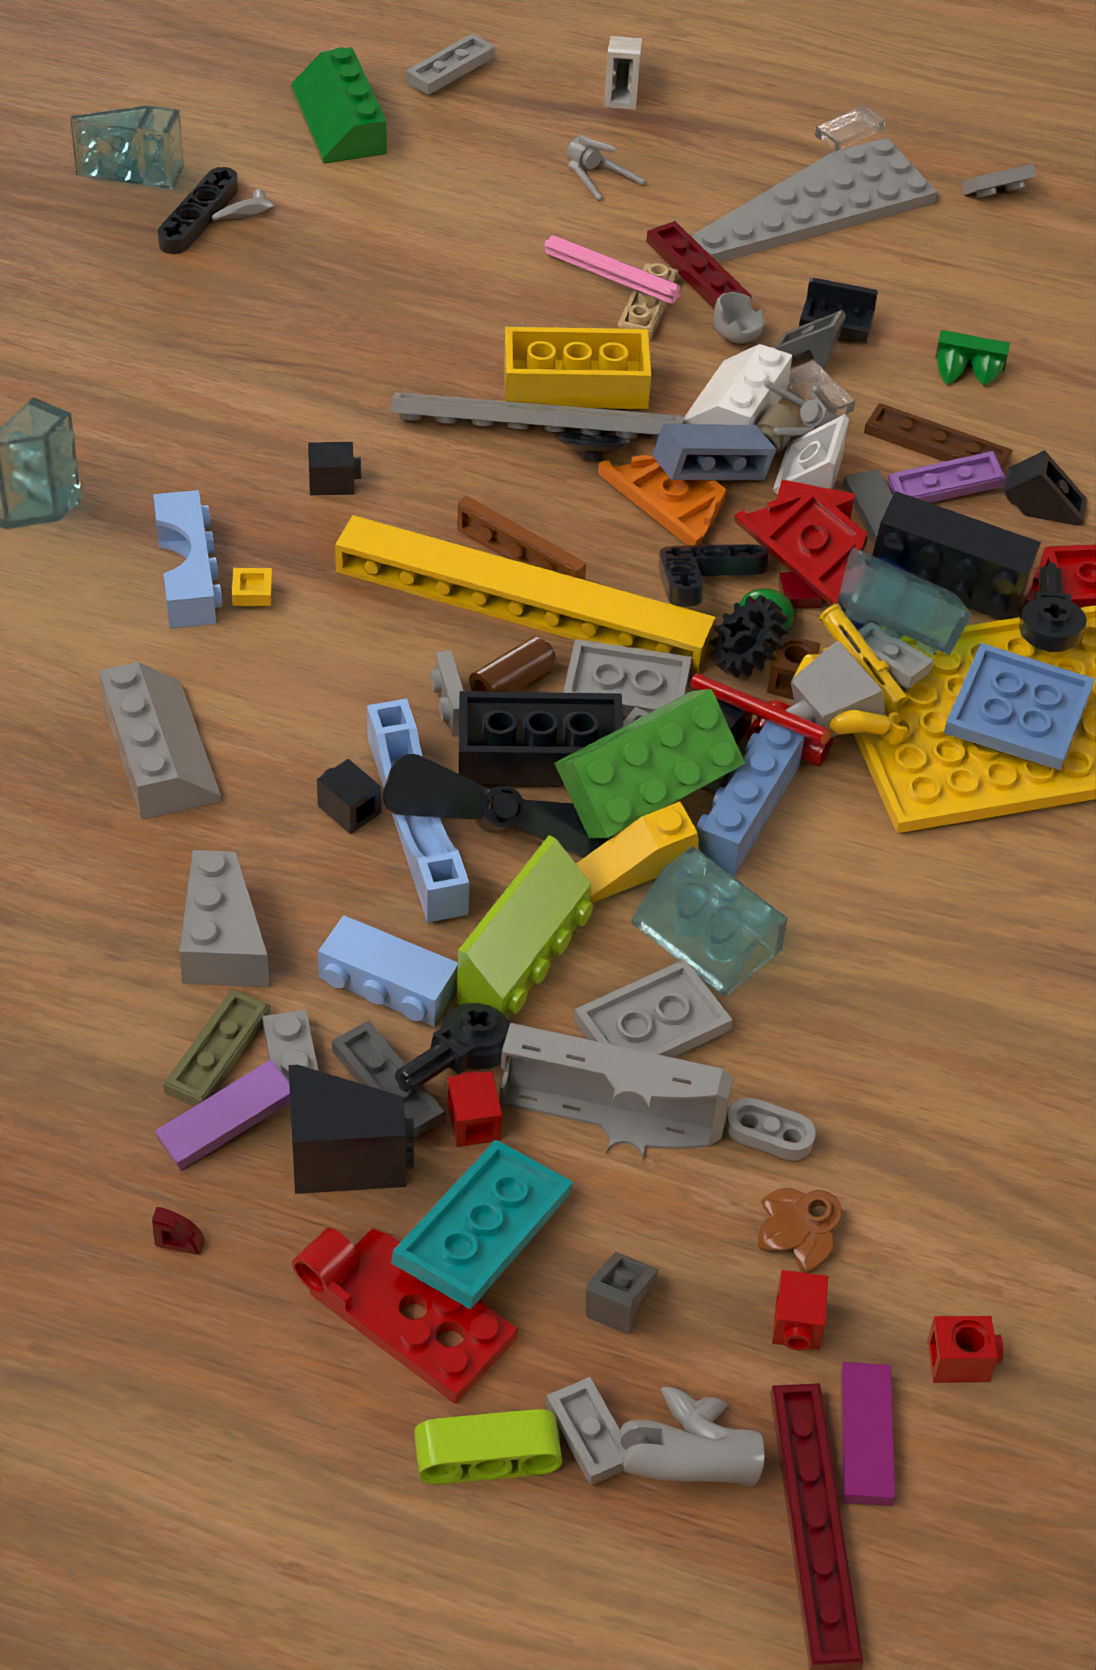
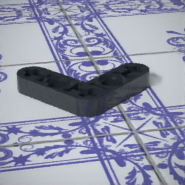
(684, 566)

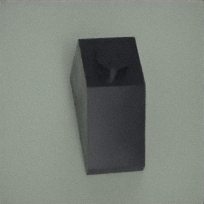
(1044, 491)

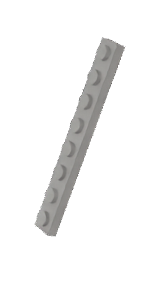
(520, 415)

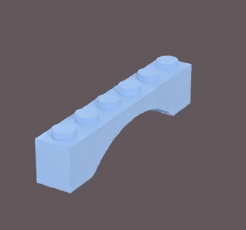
(428, 850)

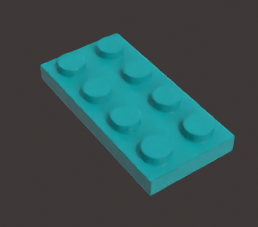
(482, 1223)

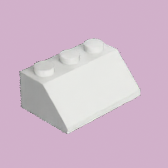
(738, 390)

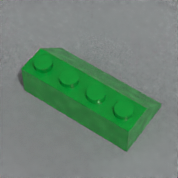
(340, 107)

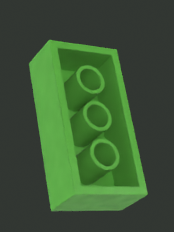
(649, 763)

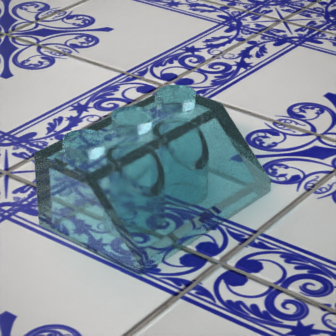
(37, 466)
(902, 603)
(710, 921)

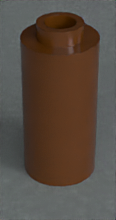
(515, 668)

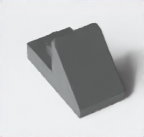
(817, 336)
(617, 1291)

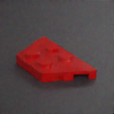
(807, 538)
(1078, 572)

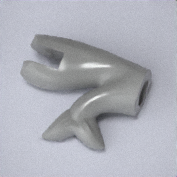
(699, 1452)

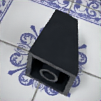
(347, 1134)

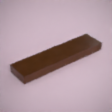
(929, 437)

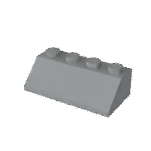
(157, 740)

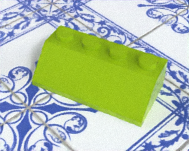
(524, 931)

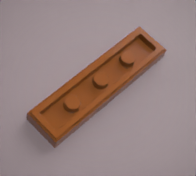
(514, 540)

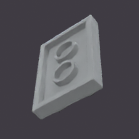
(642, 676)
(656, 1014)

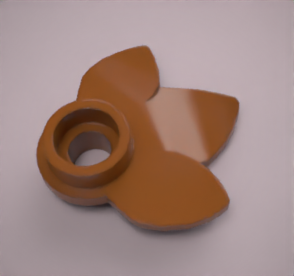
(795, 1228)

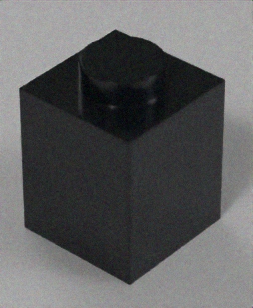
(332, 468)
(349, 795)

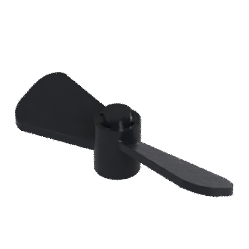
(430, 790)

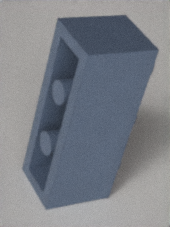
(713, 452)

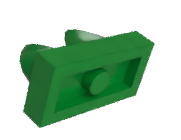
(958, 350)

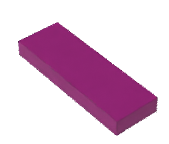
(867, 1434)

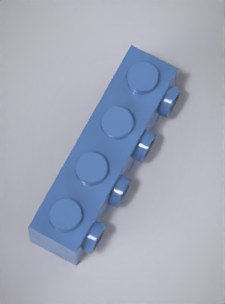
(750, 796)

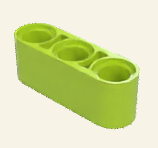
(487, 1446)

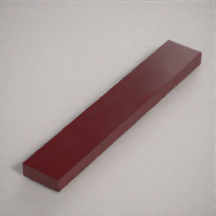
(816, 1528)

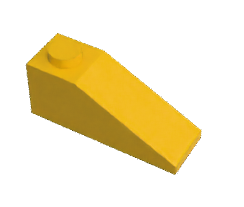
(639, 851)

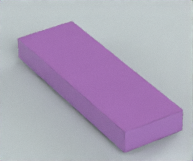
(950, 478)
(225, 1115)

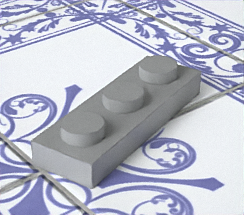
(450, 64)

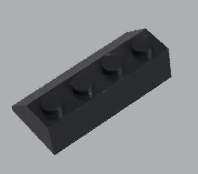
(522, 734)

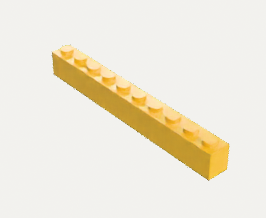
(519, 591)

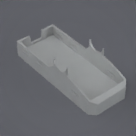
(616, 1088)

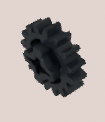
(748, 636)

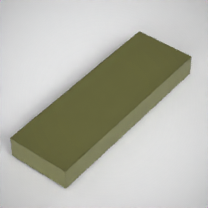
(217, 1048)

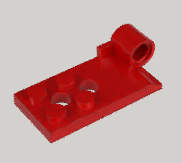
(370, 1294)

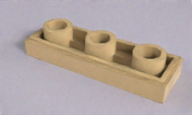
(643, 310)

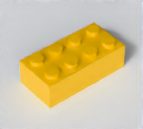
(578, 367)

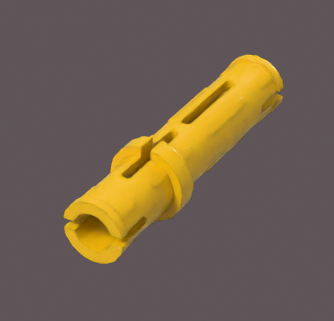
(836, 621)

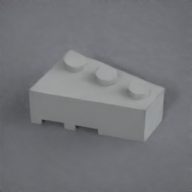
(220, 927)

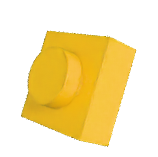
(252, 587)

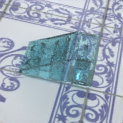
(129, 145)

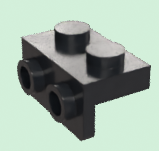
(829, 297)

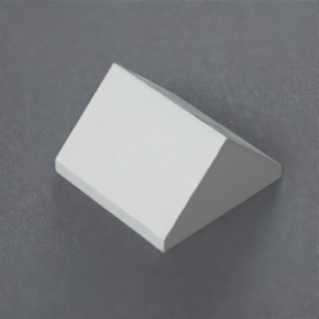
(815, 456)

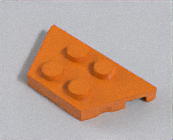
(680, 506)

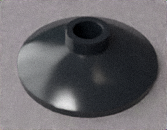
(593, 446)

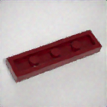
(692, 262)

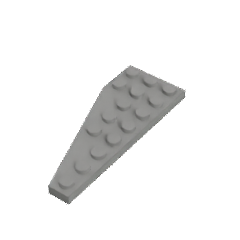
(822, 198)

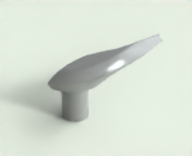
(245, 208)

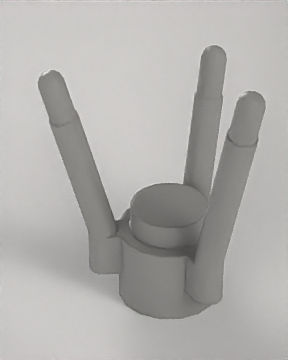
(585, 155)
(812, 413)

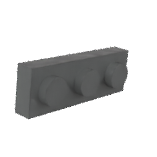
(375, 1064)

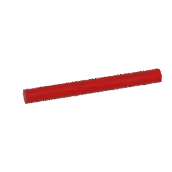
(762, 709)

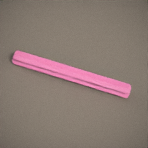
(612, 269)

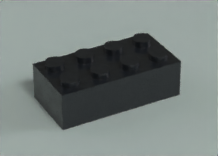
(958, 553)

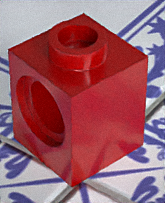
(474, 1108)
(800, 1310)
(952, 1363)

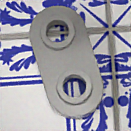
(771, 1129)

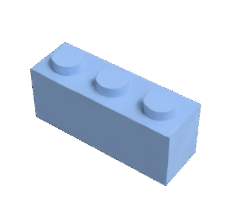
(388, 970)

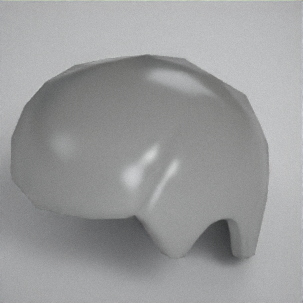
(736, 319)

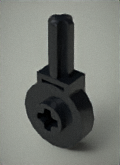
(1051, 618)
(467, 1038)

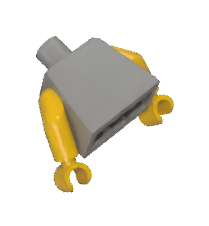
(842, 696)

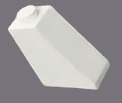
(622, 72)

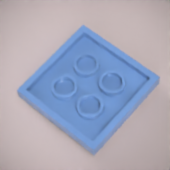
(1019, 706)

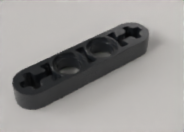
(193, 207)

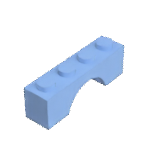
(189, 587)

